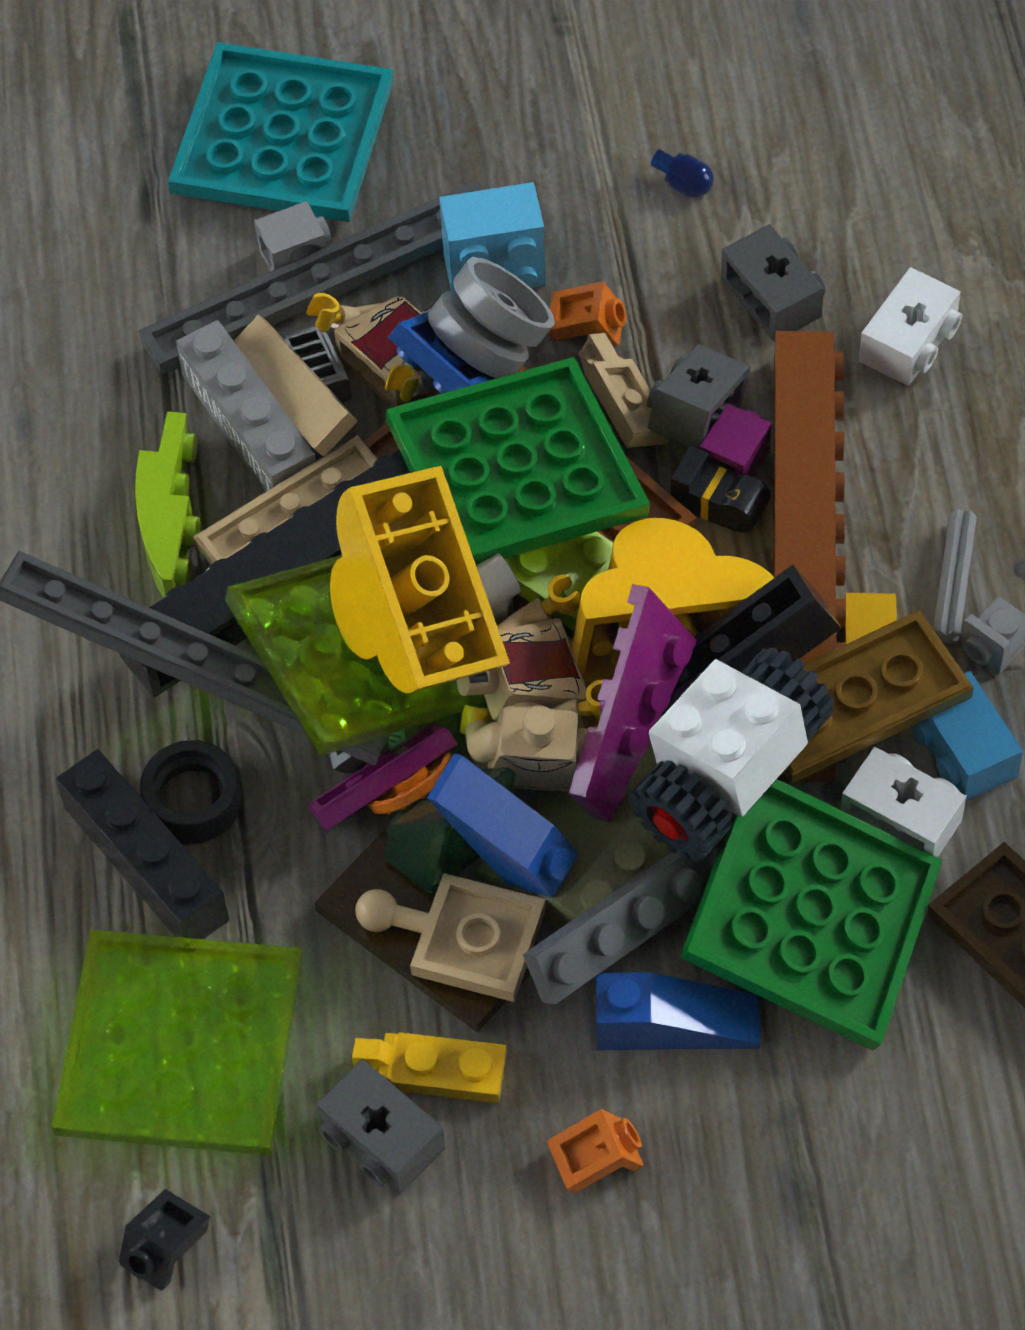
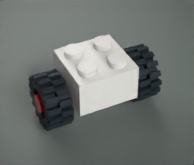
(726, 747)

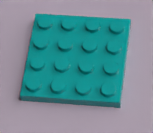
(281, 131)

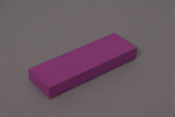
(375, 780)

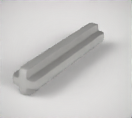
(954, 575)

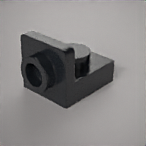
(161, 1237)

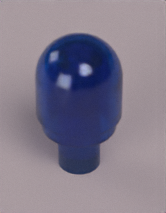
(684, 173)

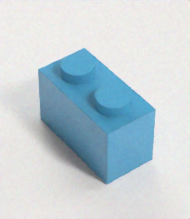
(971, 744)

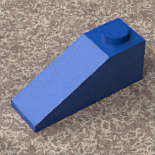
(502, 828)
(672, 1013)

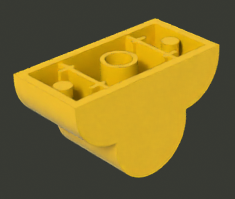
(677, 568)
(411, 584)

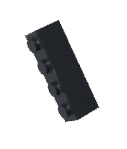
(779, 615)
(142, 848)

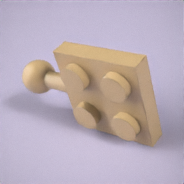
(468, 937)

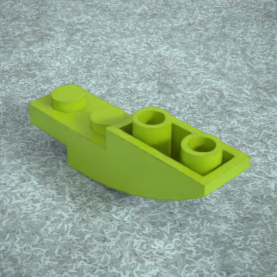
(164, 504)

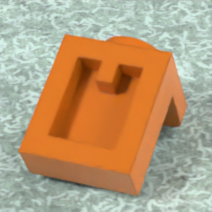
(587, 311)
(595, 1149)

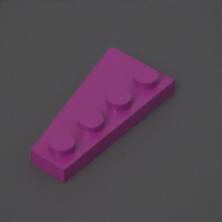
(631, 703)

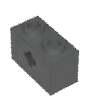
(772, 281)
(696, 395)
(370, 1101)

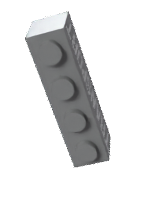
(242, 406)

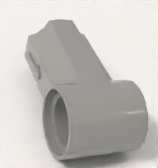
(499, 586)

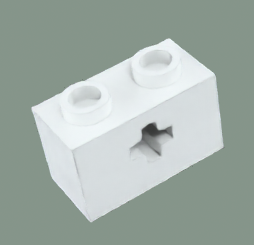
(910, 327)
(904, 801)

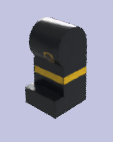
(718, 492)

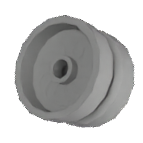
(490, 318)

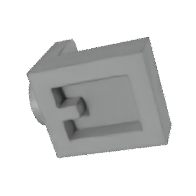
(994, 636)

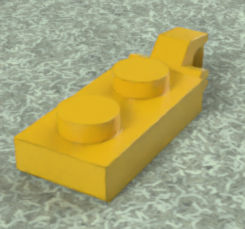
(436, 1065)

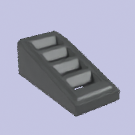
(338, 381)

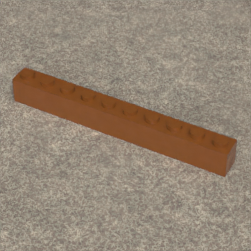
(806, 475)

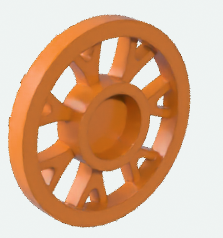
(411, 788)

